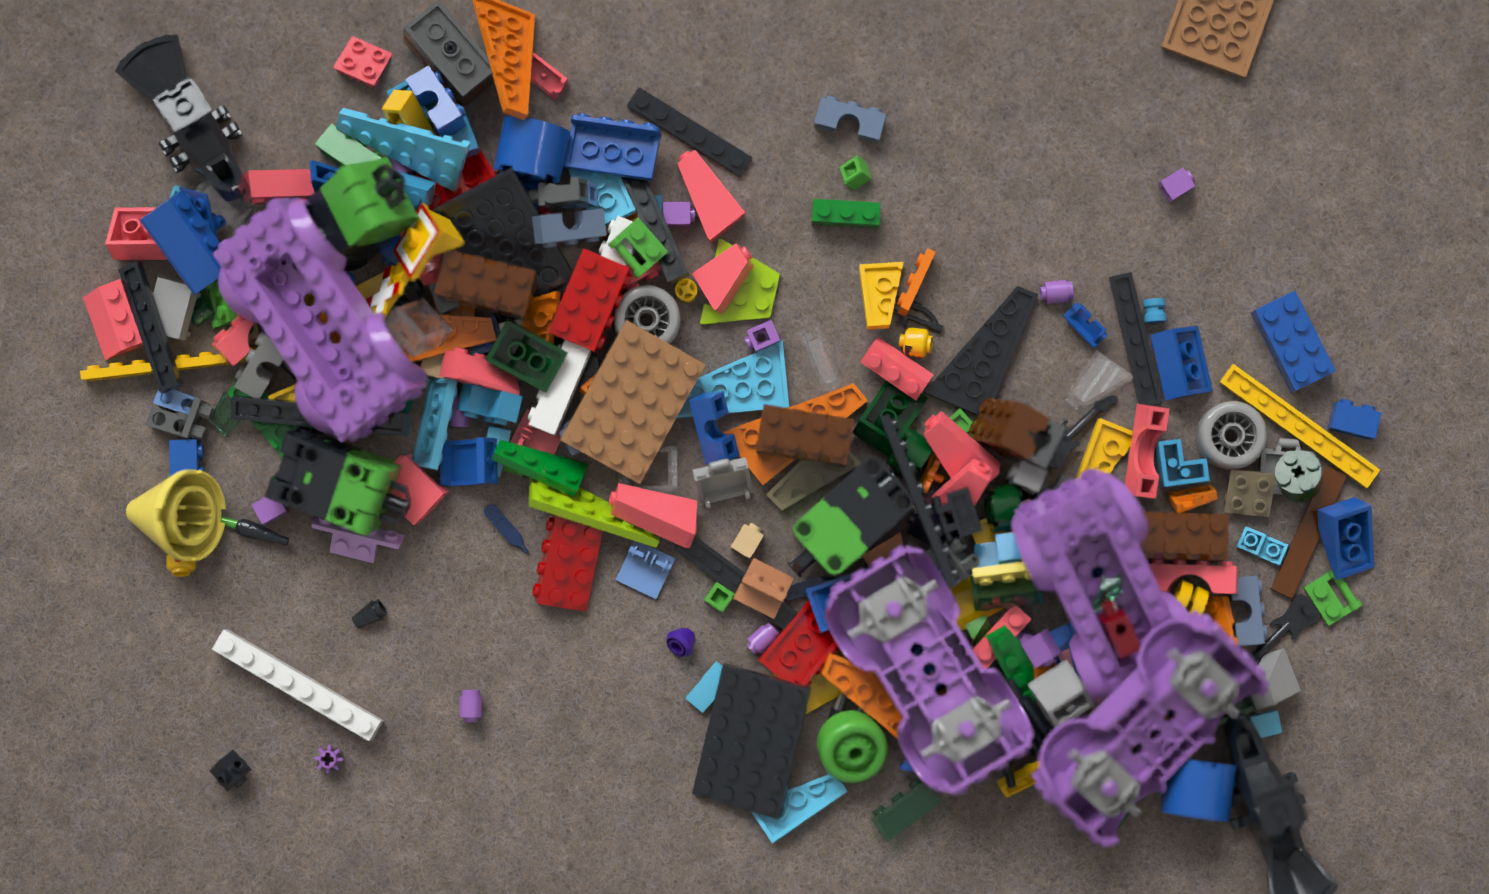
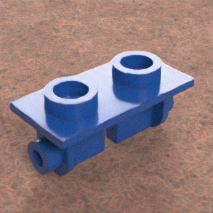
(1078, 318)

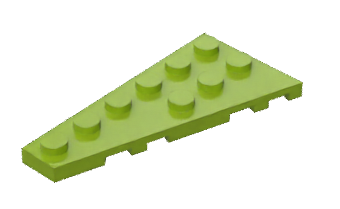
(587, 510)

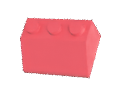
(128, 237)
(113, 319)
(477, 371)

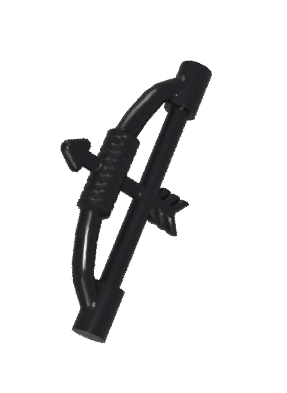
(903, 320)

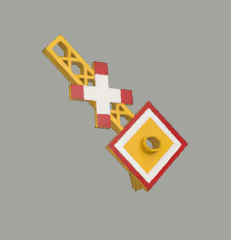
(419, 242)

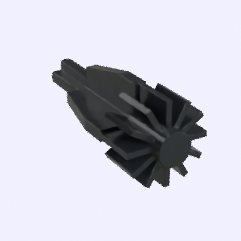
(1039, 724)

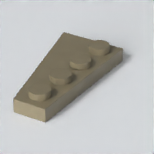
(806, 479)

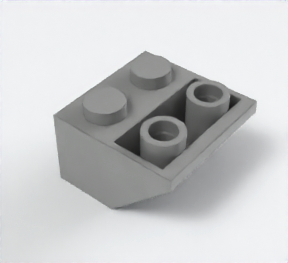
(1060, 694)

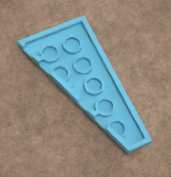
(747, 382)

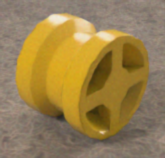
(688, 287)

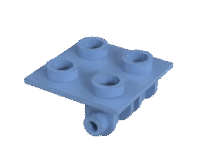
(645, 569)

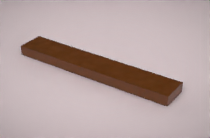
(1307, 535)

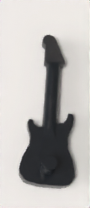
(1065, 443)
(1298, 615)

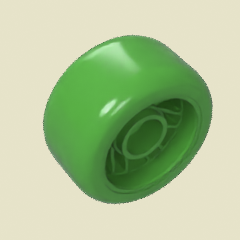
(852, 746)

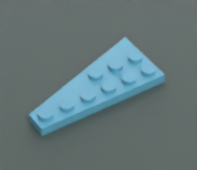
(411, 146)

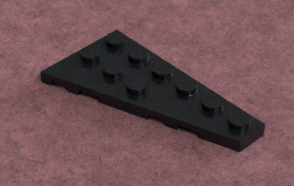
(985, 358)

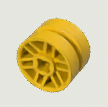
(1191, 599)

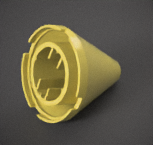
(181, 514)

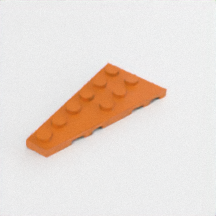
(509, 47)

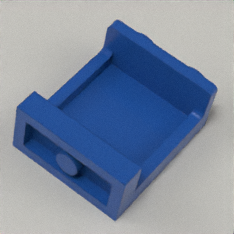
(469, 462)

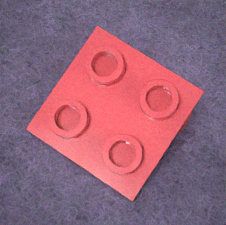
(362, 62)
(535, 438)

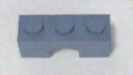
(832, 111)
(587, 225)
(1251, 630)

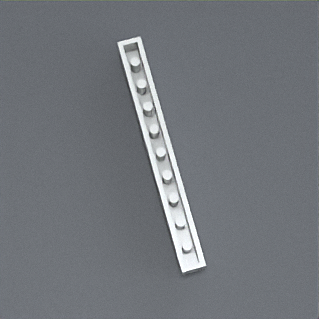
(555, 402)

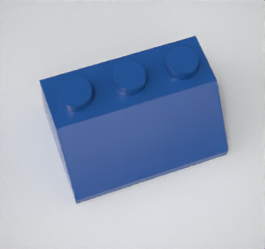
(1181, 362)

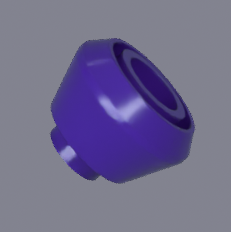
(681, 641)

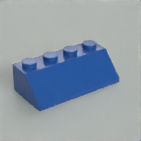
(184, 240)

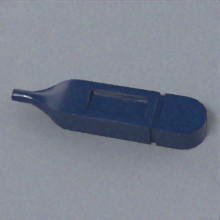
(504, 527)
(798, 589)

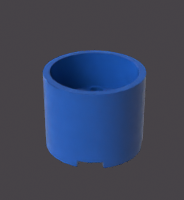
(533, 149)
(1200, 790)

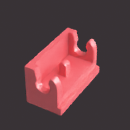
(547, 77)

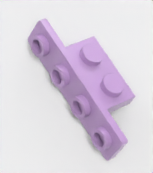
(355, 545)

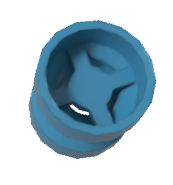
(1154, 310)

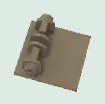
(1249, 493)

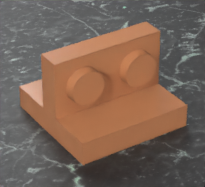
(763, 588)

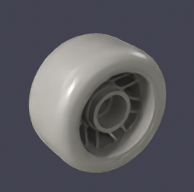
(650, 301)
(1248, 430)

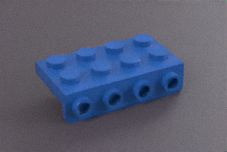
(612, 147)

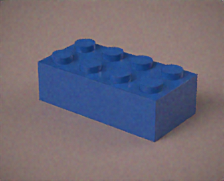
(1293, 341)

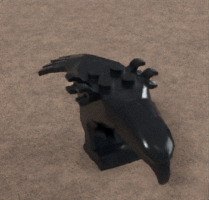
(159, 73)
(1273, 813)

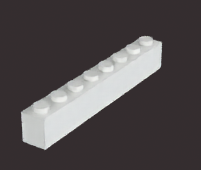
(297, 684)

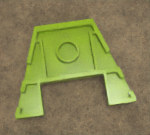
(752, 300)

